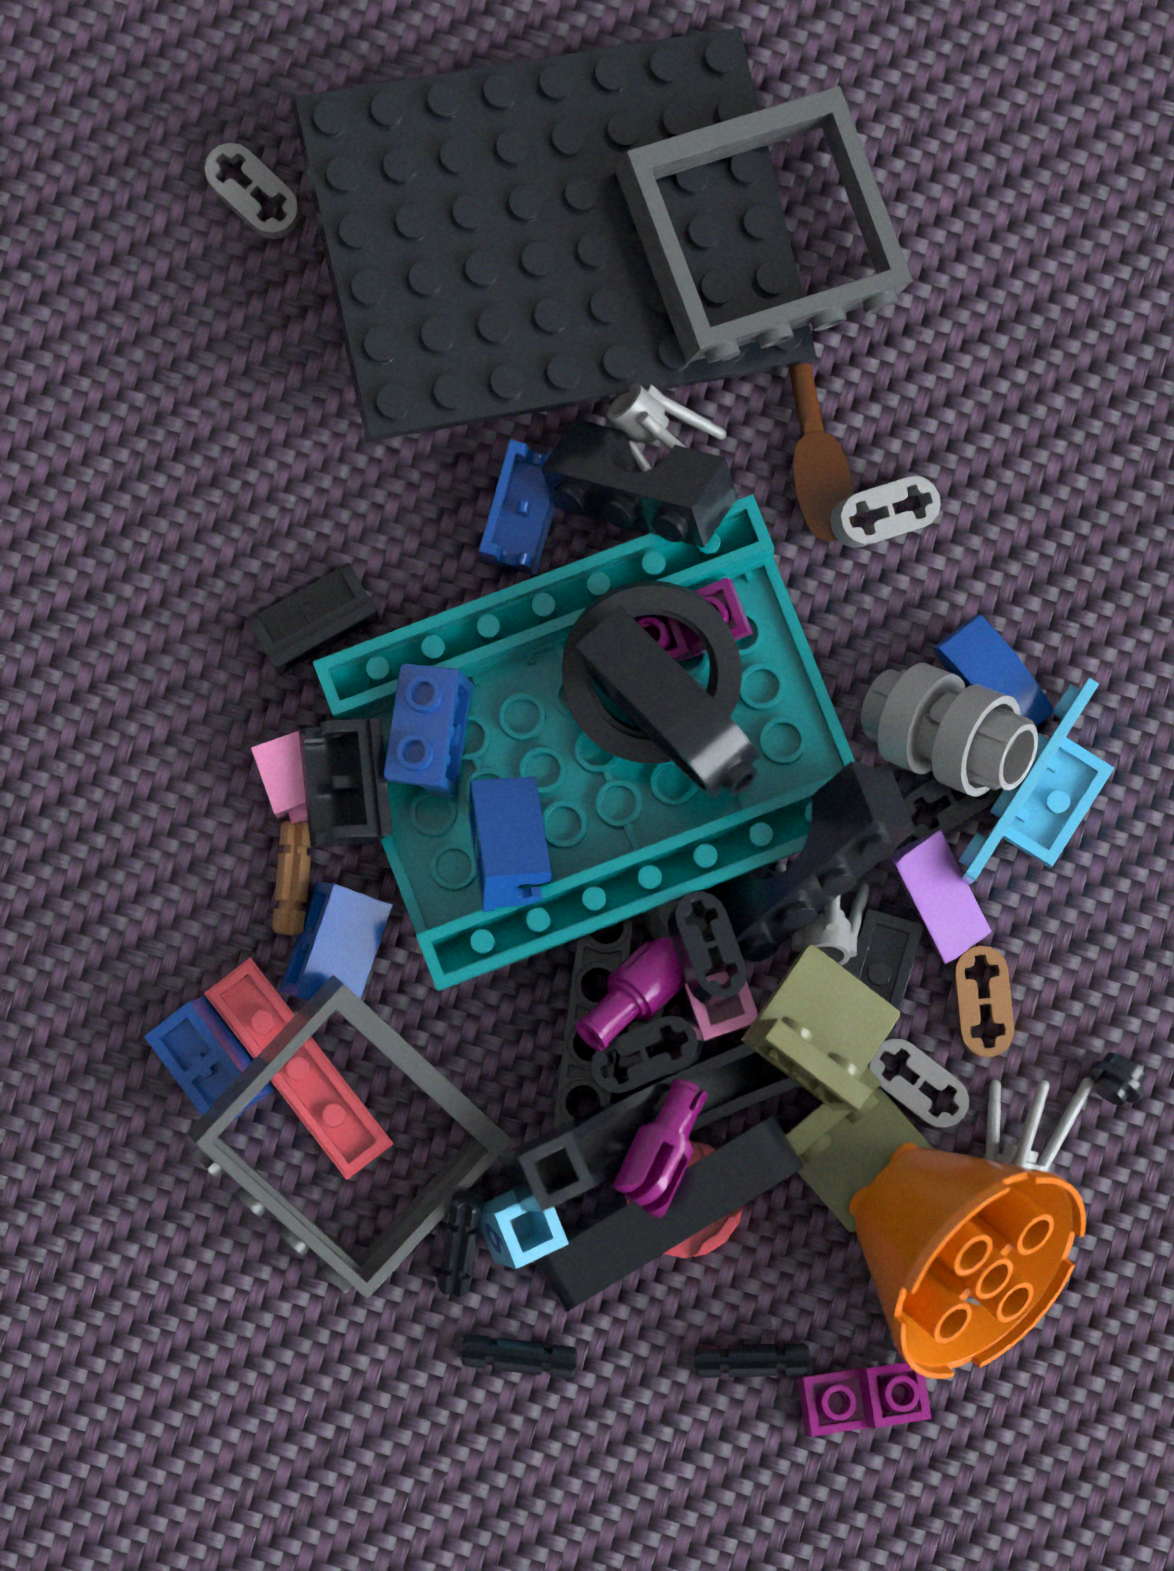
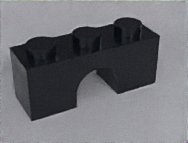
(677, 500)

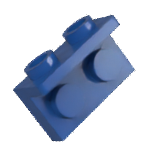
(429, 728)

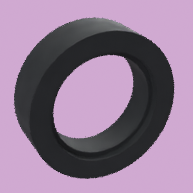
(637, 600)

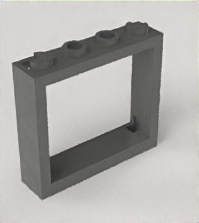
(824, 110)
(298, 1230)

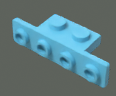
(1052, 796)

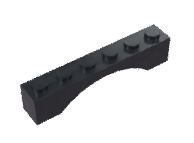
(596, 1143)

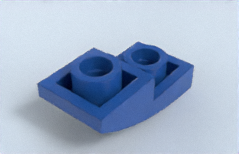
(985, 658)

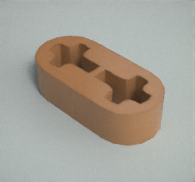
(997, 999)

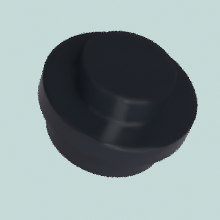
(1118, 1079)

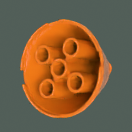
(957, 1230)

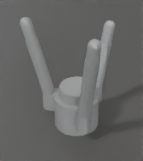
(643, 419)
(830, 929)
(1022, 1154)

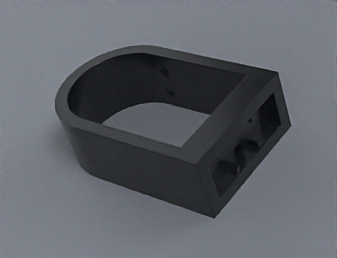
(668, 705)

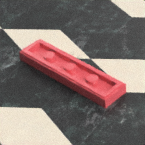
(308, 1078)

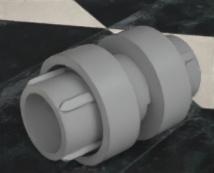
(962, 734)

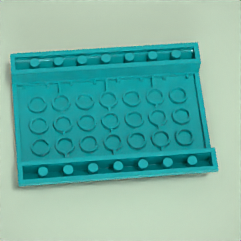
(613, 827)

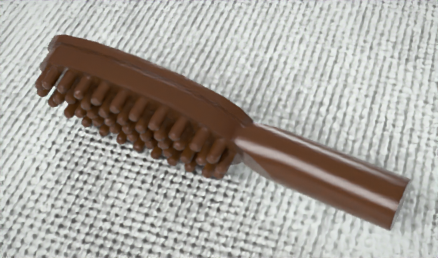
(819, 462)

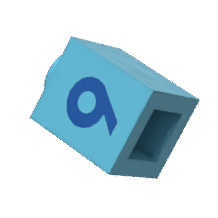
(519, 1235)

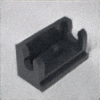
(313, 619)
(345, 783)

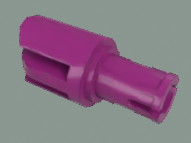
(634, 992)
(661, 1151)

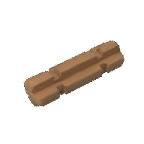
(292, 879)

